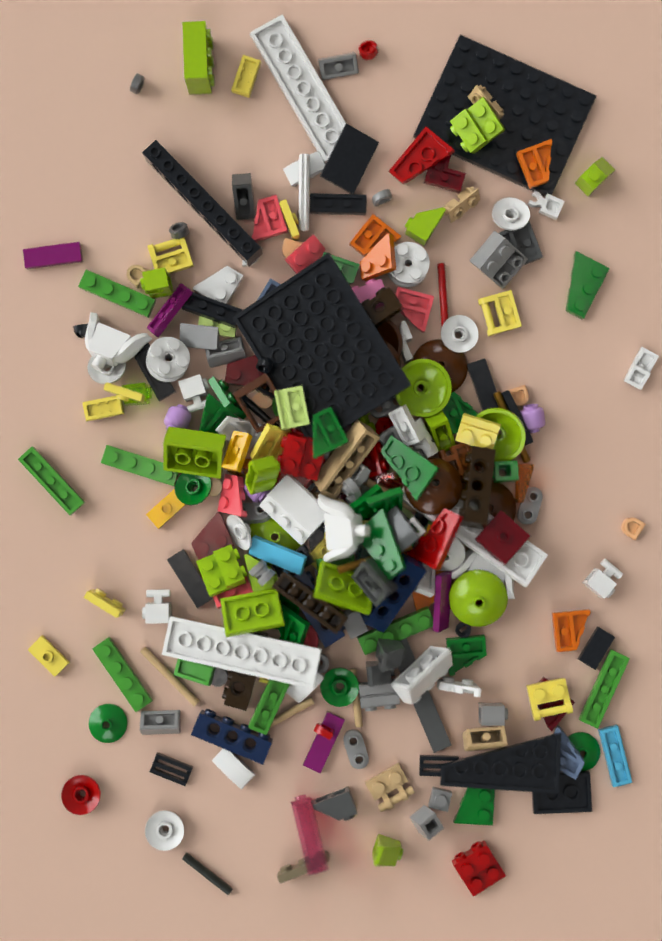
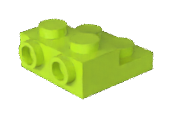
(476, 126)
(222, 570)

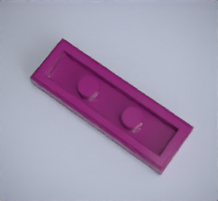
(52, 255)
(169, 310)
(441, 601)
(322, 746)

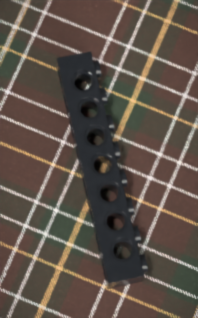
(202, 203)

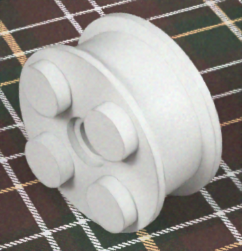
(419, 262)
(171, 349)

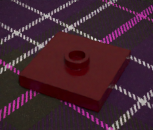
(502, 537)

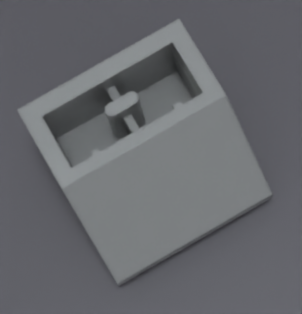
(498, 259)

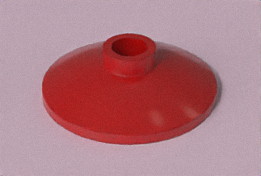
(74, 801)

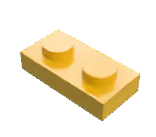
(237, 451)

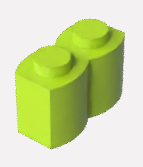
(262, 474)

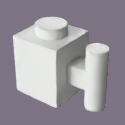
(193, 389)
(600, 582)
(158, 610)

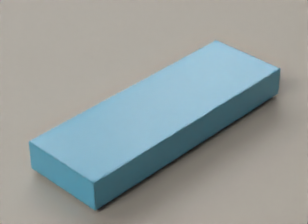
(277, 555)
(615, 756)

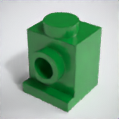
(510, 469)

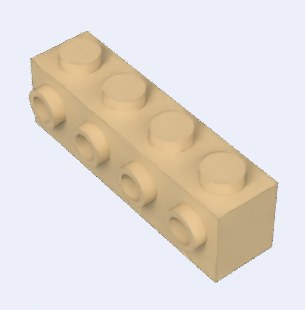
(346, 459)

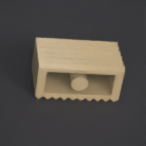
(484, 738)

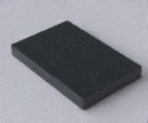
(349, 159)
(572, 797)

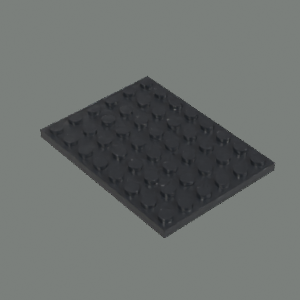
(533, 104)
(323, 343)

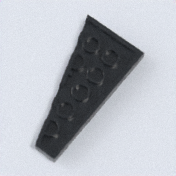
(518, 767)

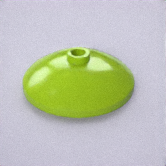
(435, 391)
(513, 435)
(270, 527)
(476, 586)

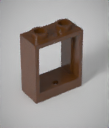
(250, 387)

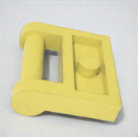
(172, 261)
(506, 312)
(548, 692)

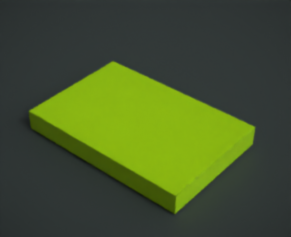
(340, 589)
(252, 612)

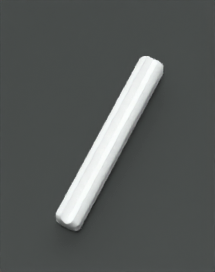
(304, 191)

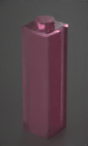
(309, 835)

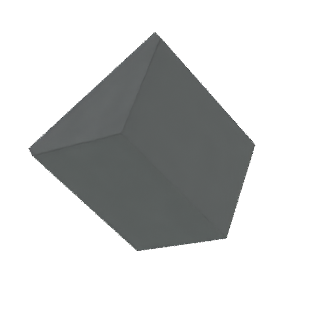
(374, 582)

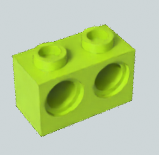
(157, 283)

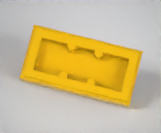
(165, 509)

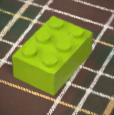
(198, 57)
(194, 452)

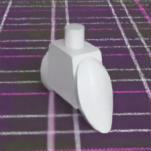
(111, 345)
(342, 528)
(475, 562)

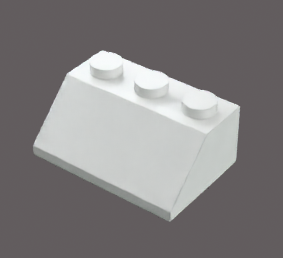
(294, 509)
(422, 674)

